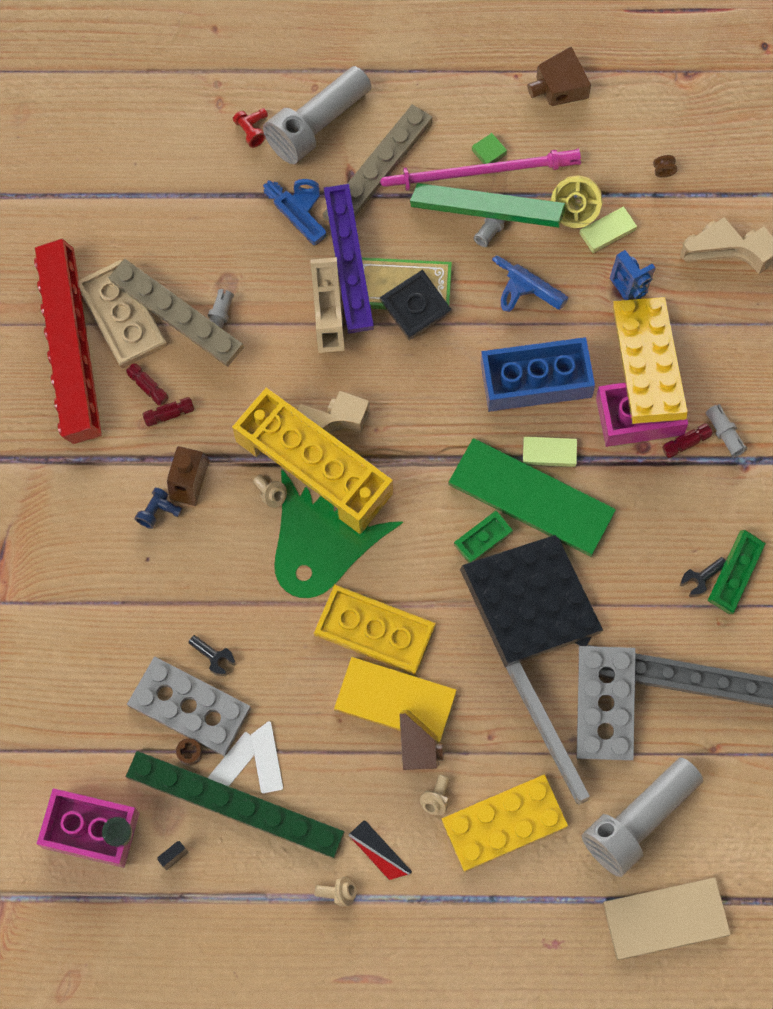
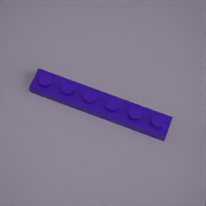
(349, 258)

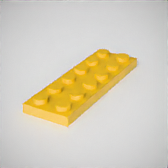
(649, 360)

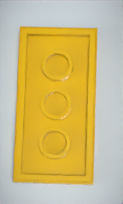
(374, 629)
(382, 693)

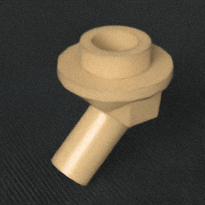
(272, 493)
(436, 799)
(342, 893)

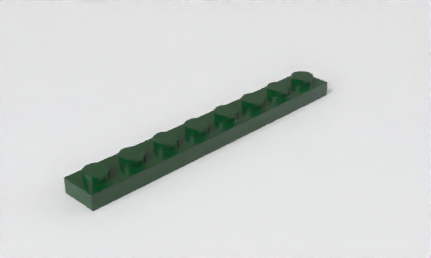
(235, 804)

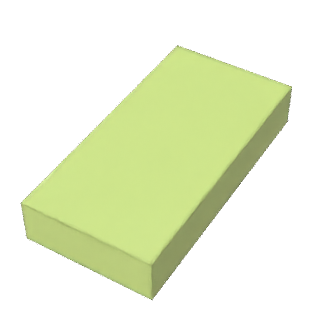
(608, 229)
(550, 451)

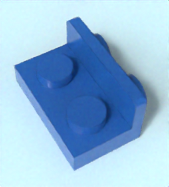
(628, 277)

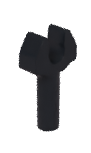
(702, 577)
(214, 656)

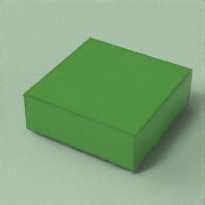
(489, 149)

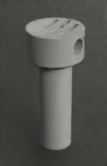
(293, 132)
(617, 840)

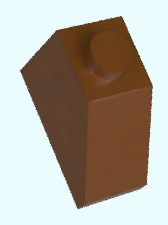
(418, 744)

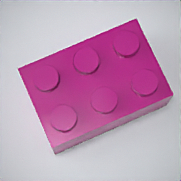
(617, 421)
(75, 827)

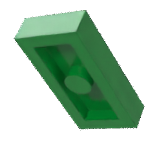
(483, 537)

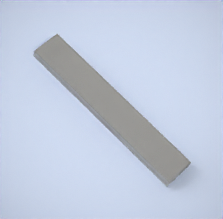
(548, 733)

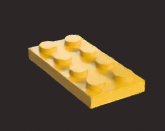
(504, 823)

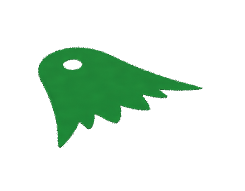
(319, 540)

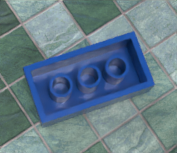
(537, 374)

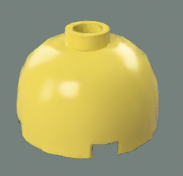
(578, 213)

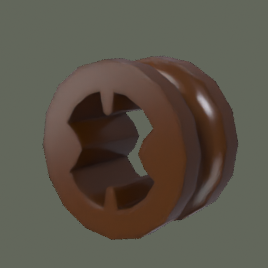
(665, 166)
(182, 746)

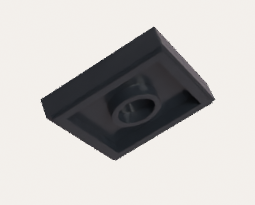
(415, 305)

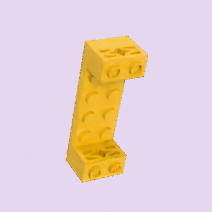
(314, 458)

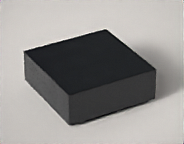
(172, 855)

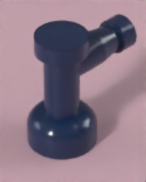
(146, 518)

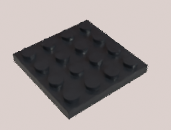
(531, 600)

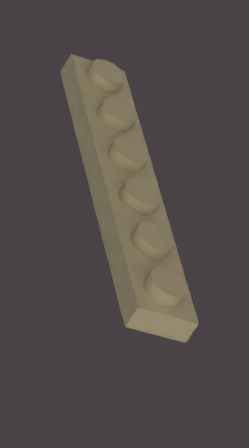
(386, 156)
(176, 312)

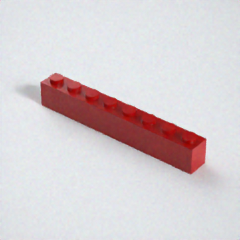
(67, 342)

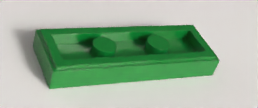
(736, 572)

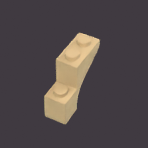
(722, 241)
(345, 413)

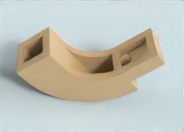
(327, 305)

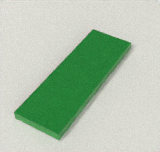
(532, 497)

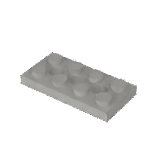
(185, 687)
(589, 714)

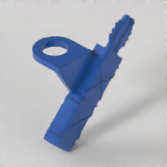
(297, 206)
(523, 283)

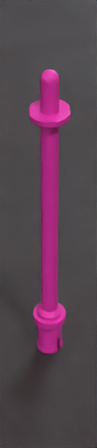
(552, 160)

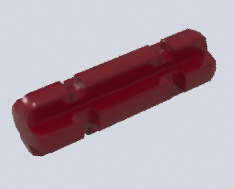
(147, 384)
(168, 411)
(687, 440)

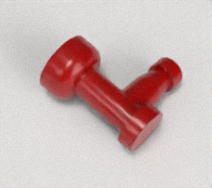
(254, 136)

